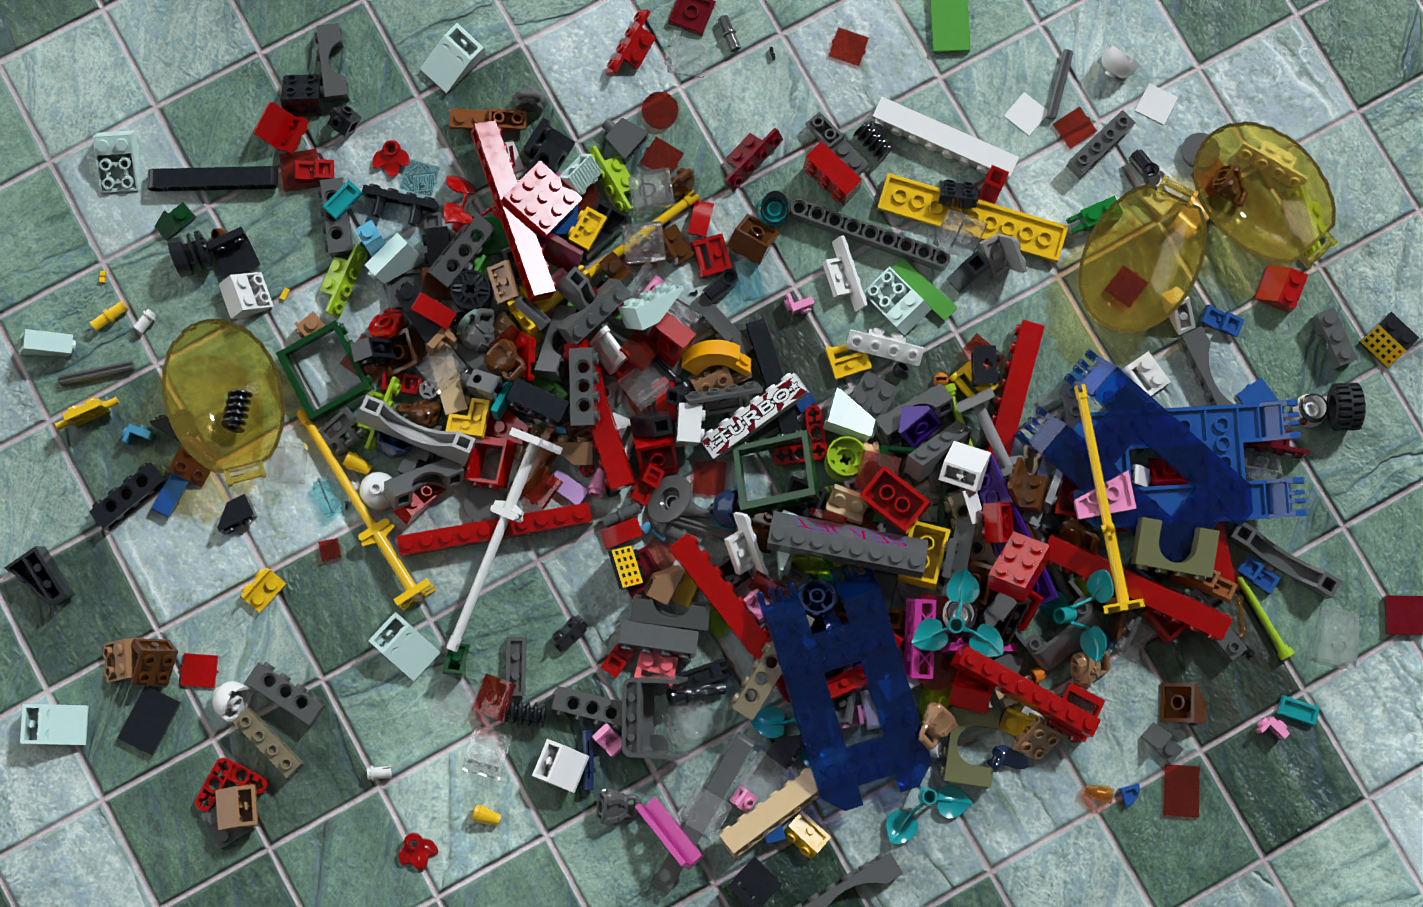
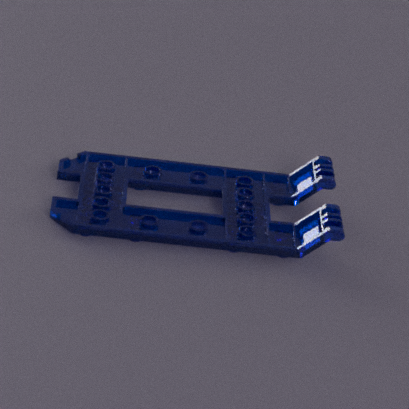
(1136, 415)
(807, 656)

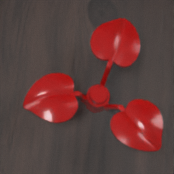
(454, 213)

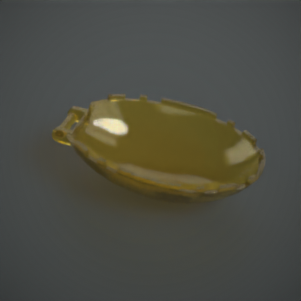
(1287, 193)
(1152, 236)
(195, 383)

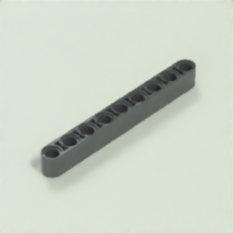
(863, 227)
(718, 786)

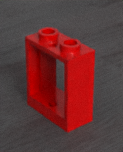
(477, 459)
(1085, 695)

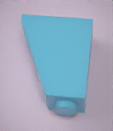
(370, 237)

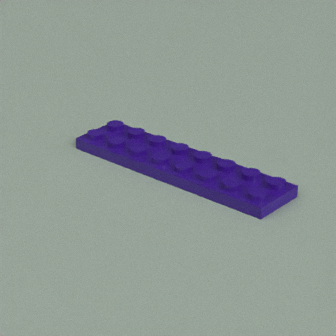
(994, 491)

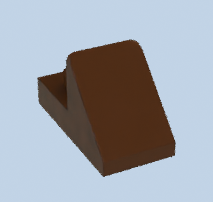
(615, 268)

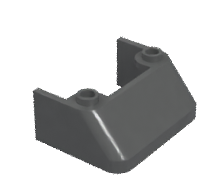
(1065, 643)
(638, 717)

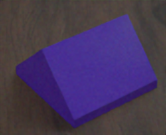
(918, 424)

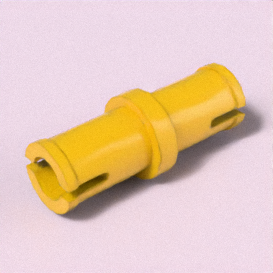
(108, 315)

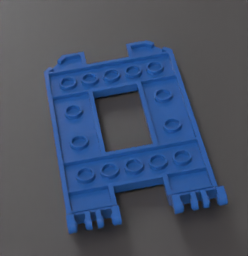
(1224, 432)

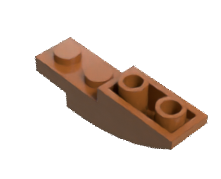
(506, 119)
(541, 464)
(1215, 586)

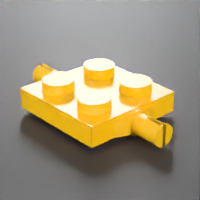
(89, 411)

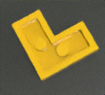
(476, 421)

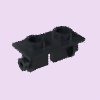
(574, 626)

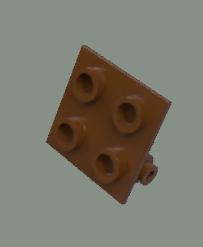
(188, 468)

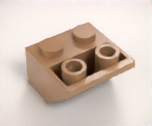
(119, 660)
(237, 807)

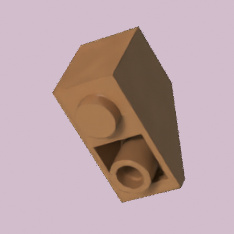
(576, 450)
(663, 583)

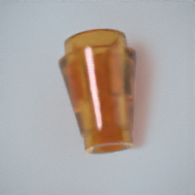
(1100, 793)

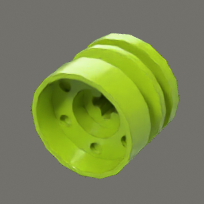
(849, 449)

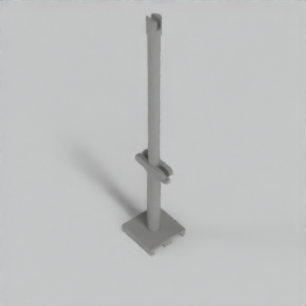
(1005, 464)

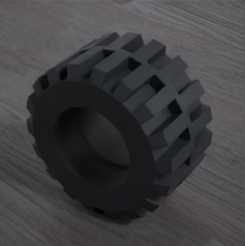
(1346, 406)

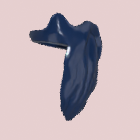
(1008, 757)

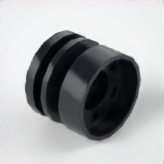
(190, 253)
(467, 301)

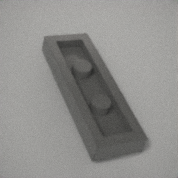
(516, 663)

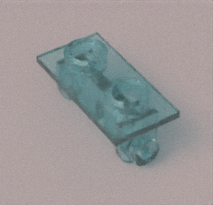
(324, 488)

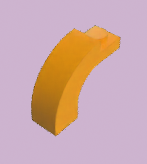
(715, 353)

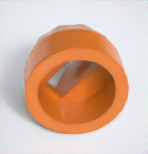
(940, 375)
(1037, 674)

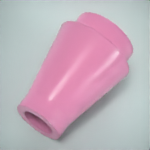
(597, 486)

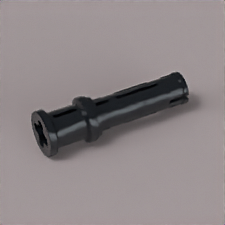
(686, 693)

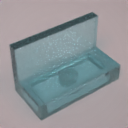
(749, 280)

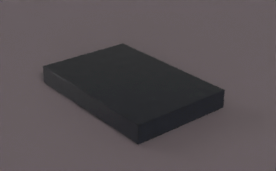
(149, 720)

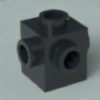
(344, 119)

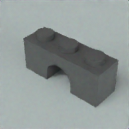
(1339, 347)

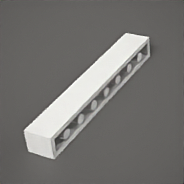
(941, 137)

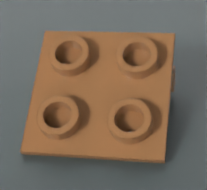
(1036, 740)

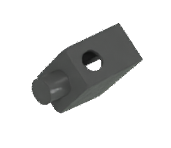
(624, 137)
(482, 384)

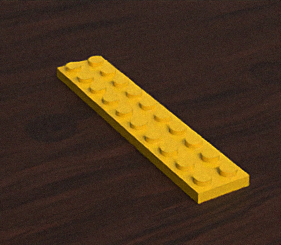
(920, 203)

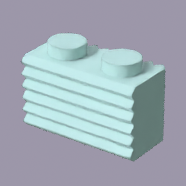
(581, 173)

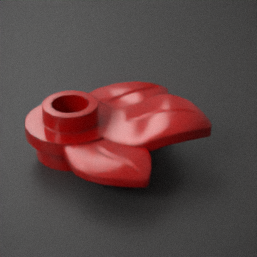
(391, 161)
(419, 853)

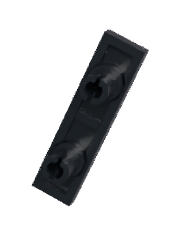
(392, 195)

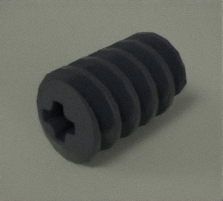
(874, 140)
(234, 410)
(526, 712)

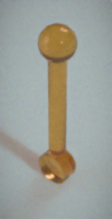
(1239, 599)

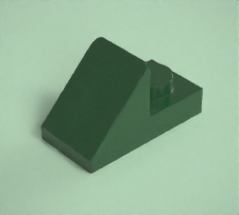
(174, 221)
(456, 661)

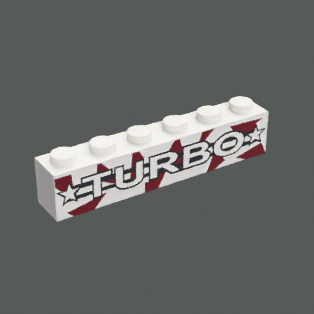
(755, 416)

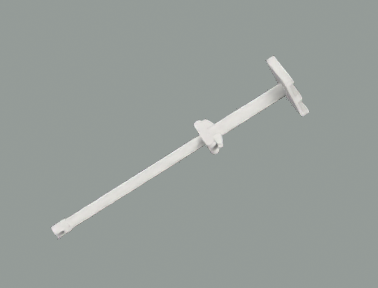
(508, 511)

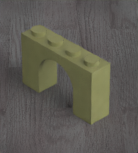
(1148, 554)
(954, 767)

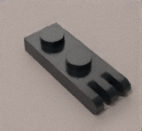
(705, 674)

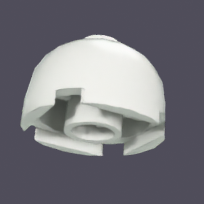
(1118, 63)
(372, 491)
(230, 700)

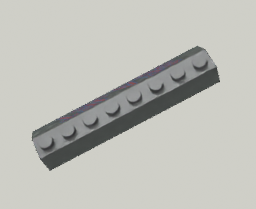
(848, 544)

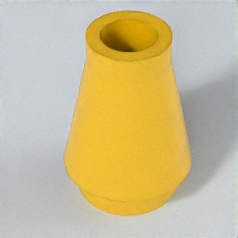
(356, 463)
(484, 815)

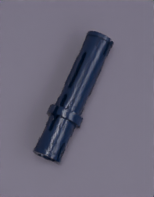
(588, 773)

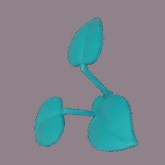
(931, 634)
(1092, 640)
(770, 724)
(951, 804)

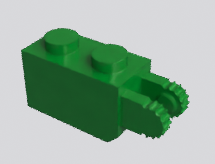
(1090, 215)

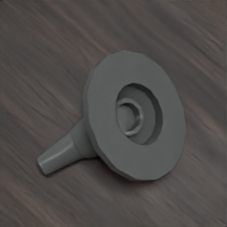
(674, 500)

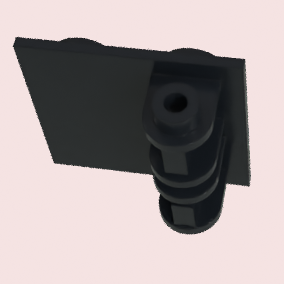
(963, 191)

